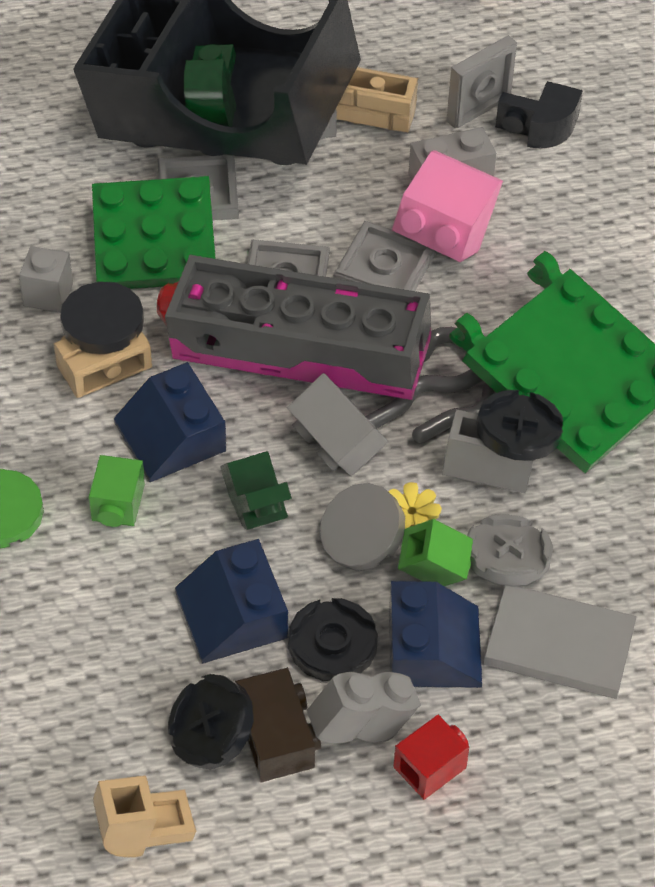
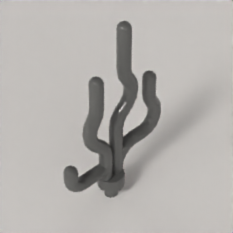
(437, 383)

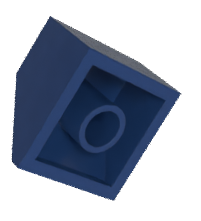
(172, 423)
(233, 602)
(434, 635)

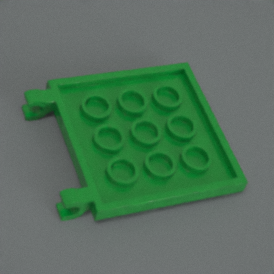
(573, 354)

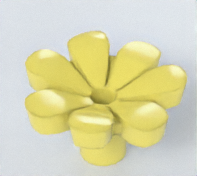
(417, 507)

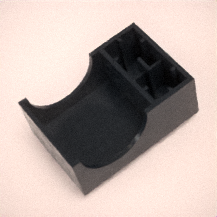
(280, 80)

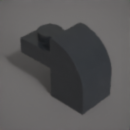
(543, 121)

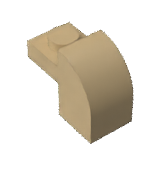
(136, 819)

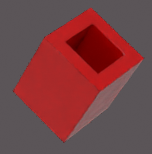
(431, 756)

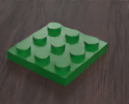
(151, 229)

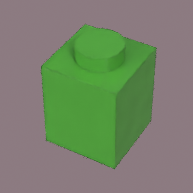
(116, 491)
(435, 553)

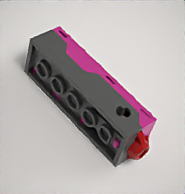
(297, 325)

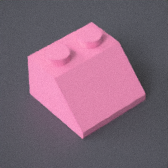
(447, 206)

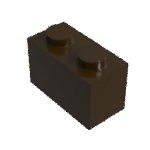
(280, 735)

